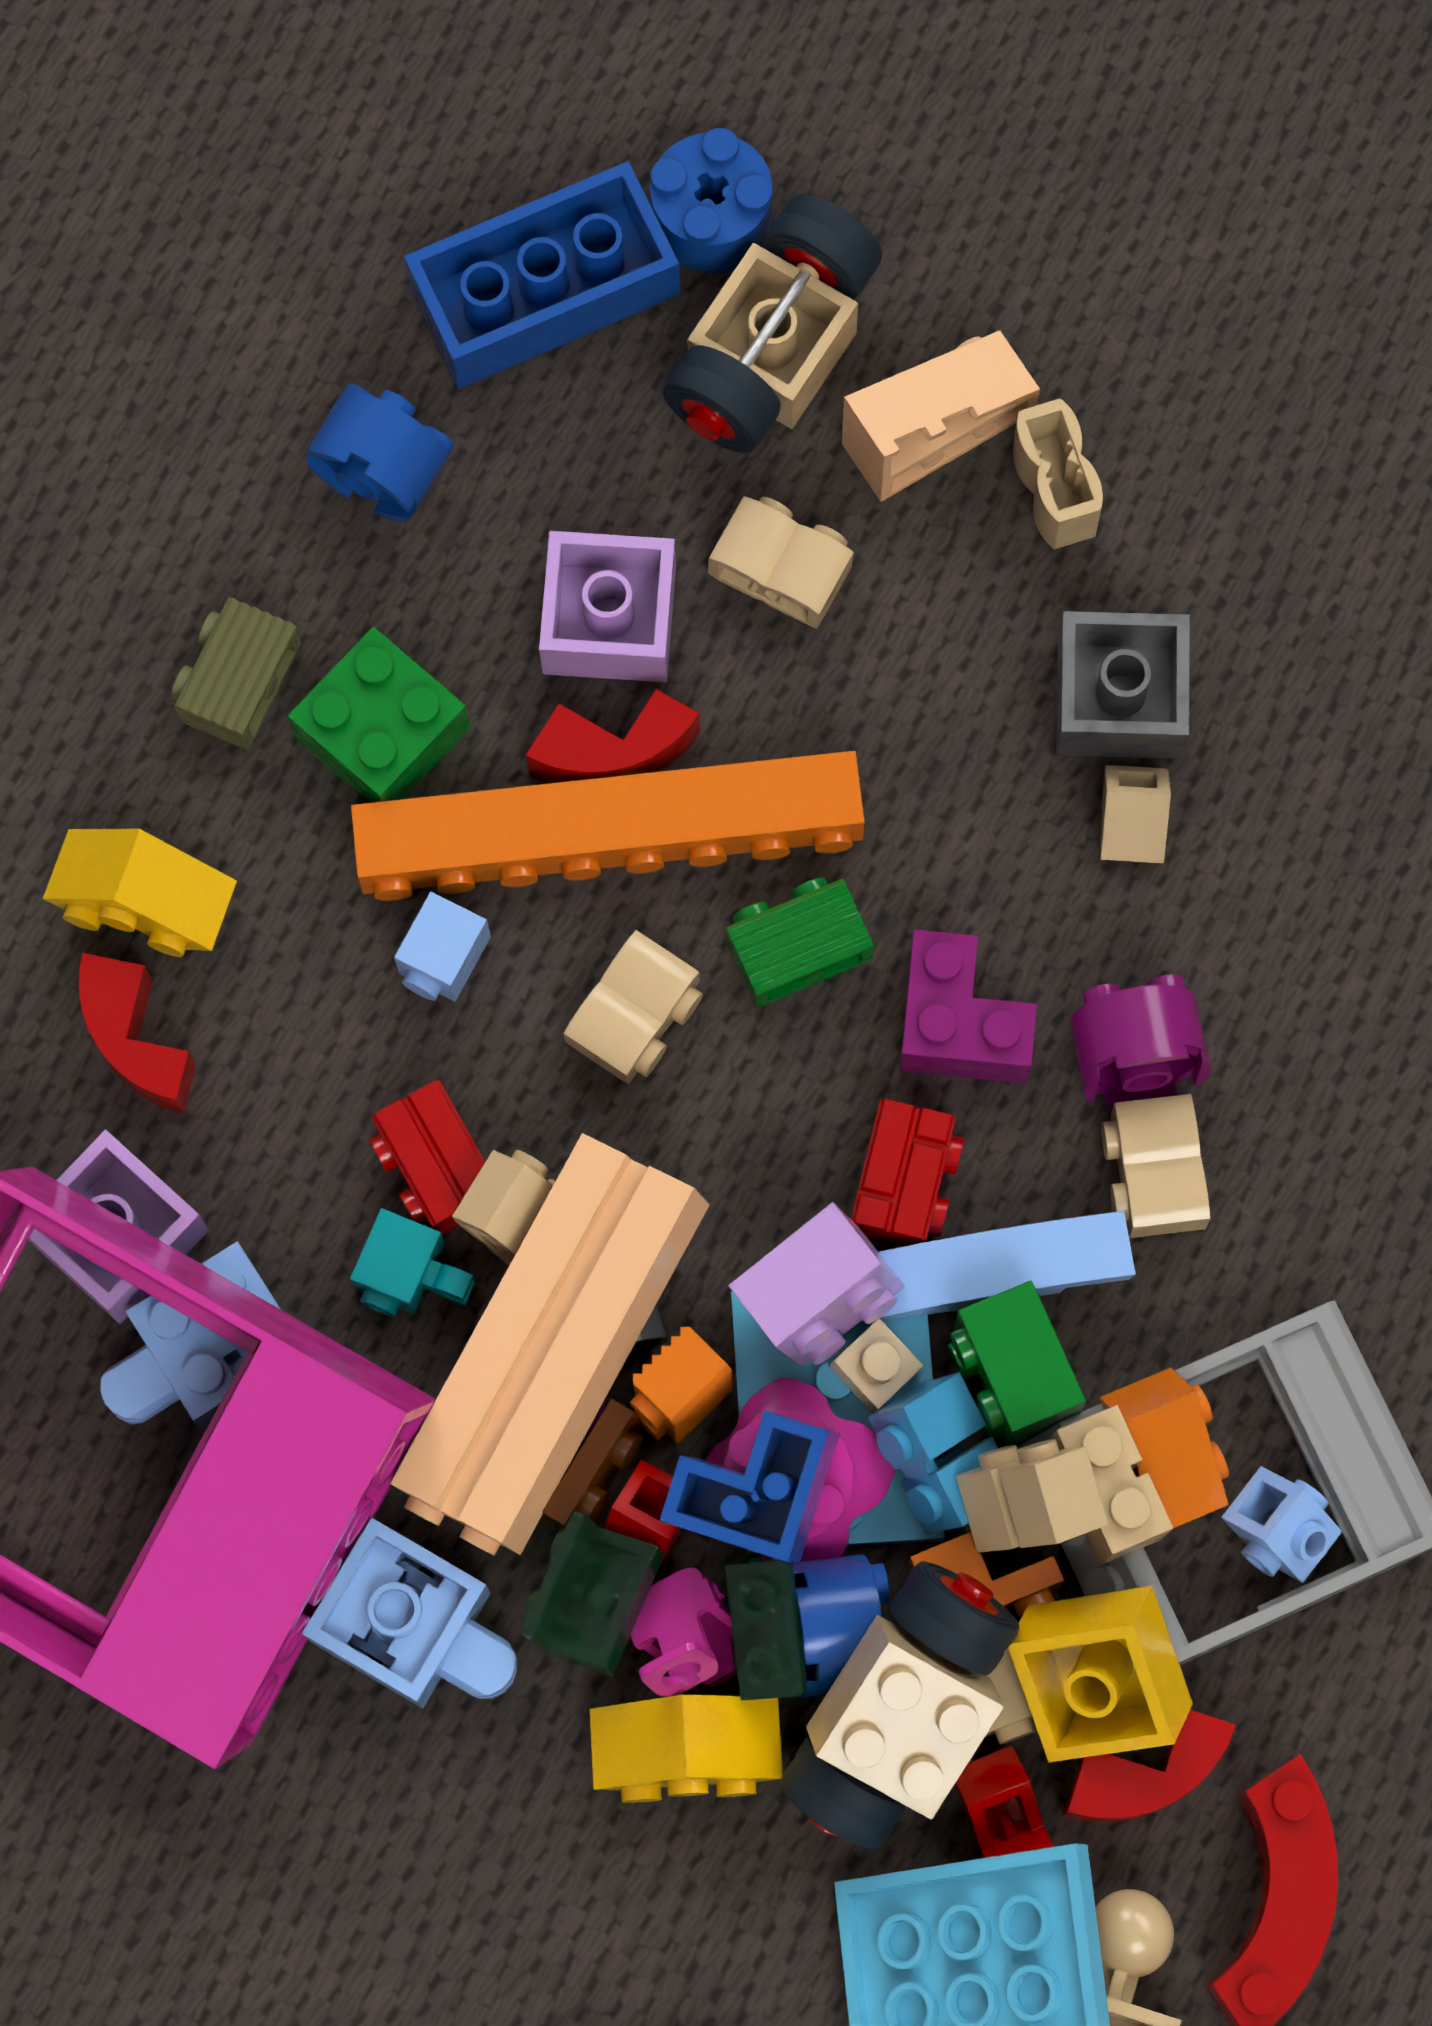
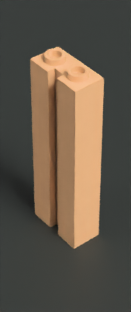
(549, 1346)

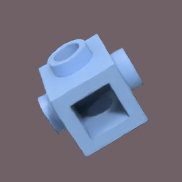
(1282, 1524)

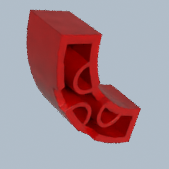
(1294, 1903)

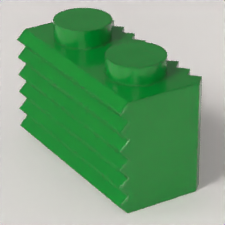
(798, 940)

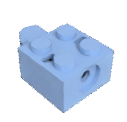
(180, 1354)
(410, 1621)

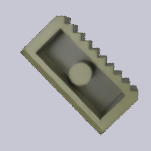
(236, 672)

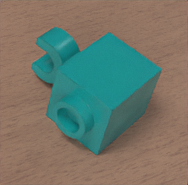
(402, 1264)

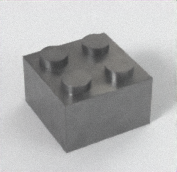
(1123, 684)

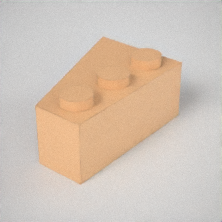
(935, 412)

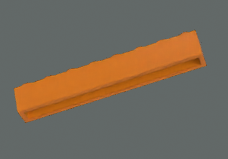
(608, 824)

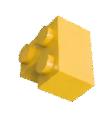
(140, 885)
(685, 1746)

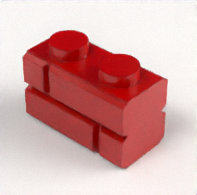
(431, 1151)
(904, 1174)

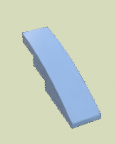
(975, 1266)

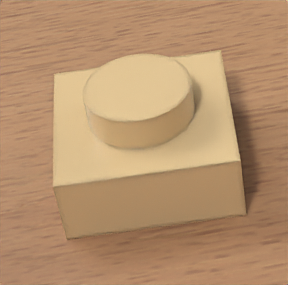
(875, 1365)

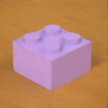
(607, 606)
(130, 1190)
(818, 1287)

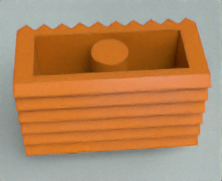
(680, 1386)

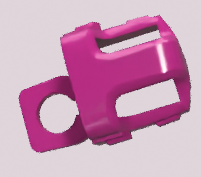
(686, 1632)

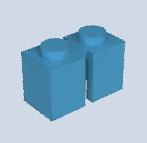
(921, 1428)

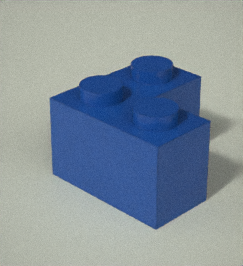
(767, 1505)

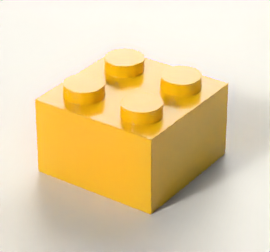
(1100, 1674)

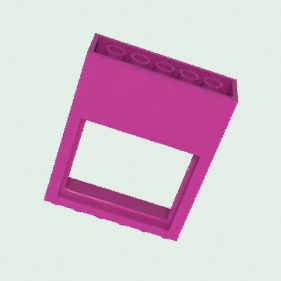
(253, 1521)

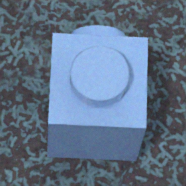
(441, 948)

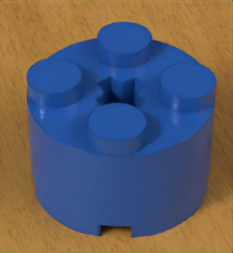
(712, 200)
(378, 451)
(835, 1610)

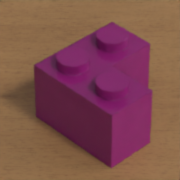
(951, 1030)

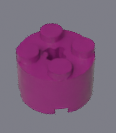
(1139, 1040)

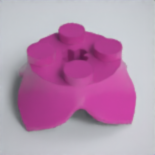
(857, 1471)

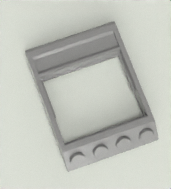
(1347, 1446)

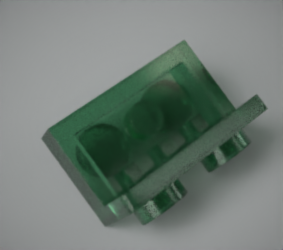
(590, 1595)
(766, 1628)

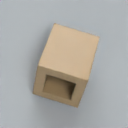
(1134, 814)

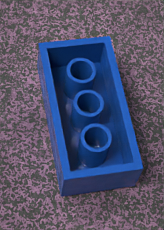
(543, 274)

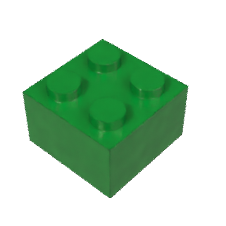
(379, 720)
(1015, 1365)

